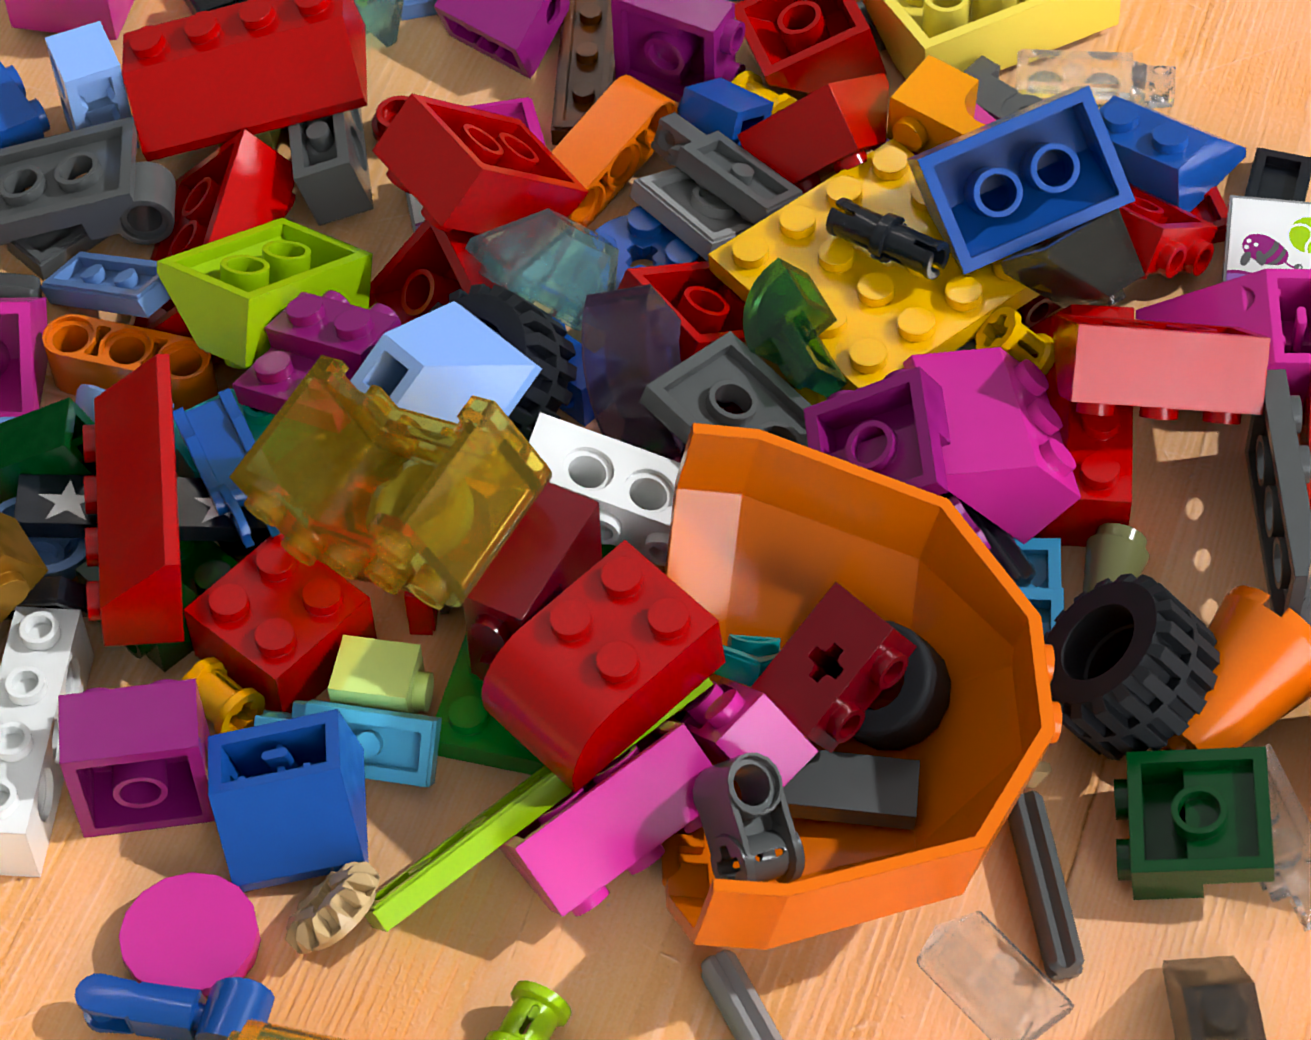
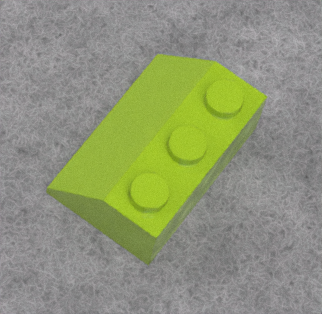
(246, 279)

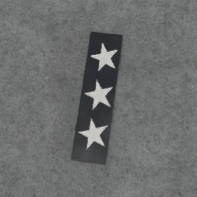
(56, 509)

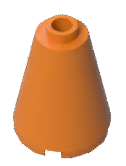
(1259, 674)

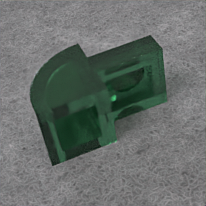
(784, 326)

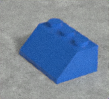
(1022, 178)

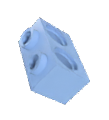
(88, 77)

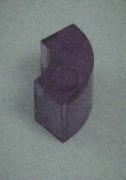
(626, 344)

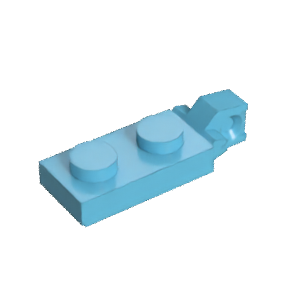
(395, 743)

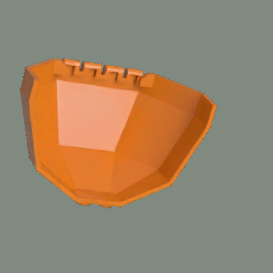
(758, 545)

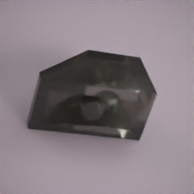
(1080, 264)
(1212, 999)

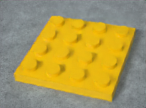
(878, 306)

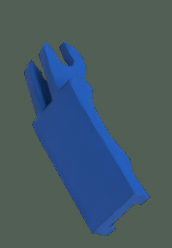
(217, 444)

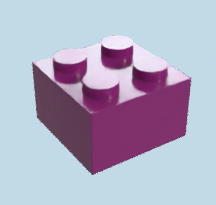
(135, 757)

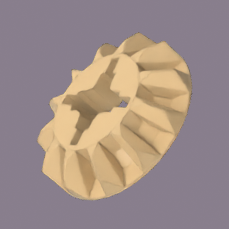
(333, 908)

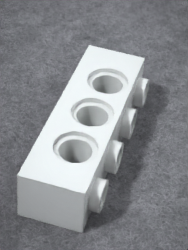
(615, 477)
(42, 659)

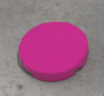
(190, 932)

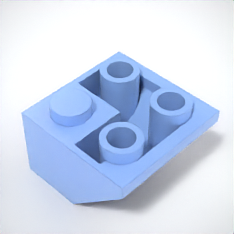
(443, 361)

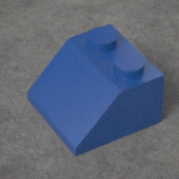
(1168, 154)

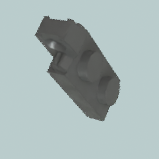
(723, 168)

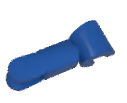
(171, 1011)

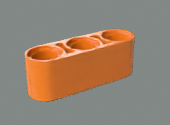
(612, 142)
(106, 351)

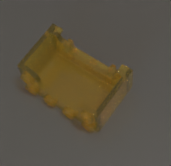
(390, 487)

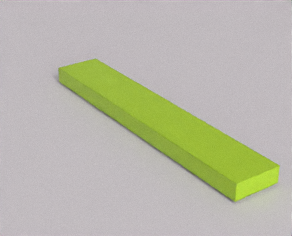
(478, 840)

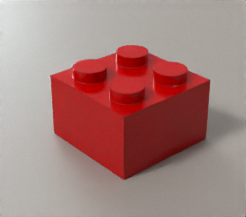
(278, 624)

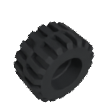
(536, 337)
(1130, 666)

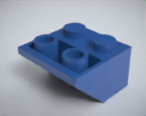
(288, 799)

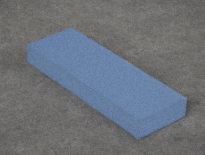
(107, 285)

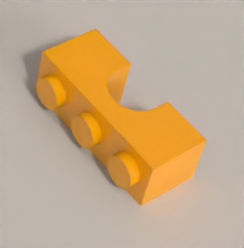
(932, 106)

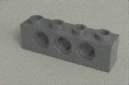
(332, 165)

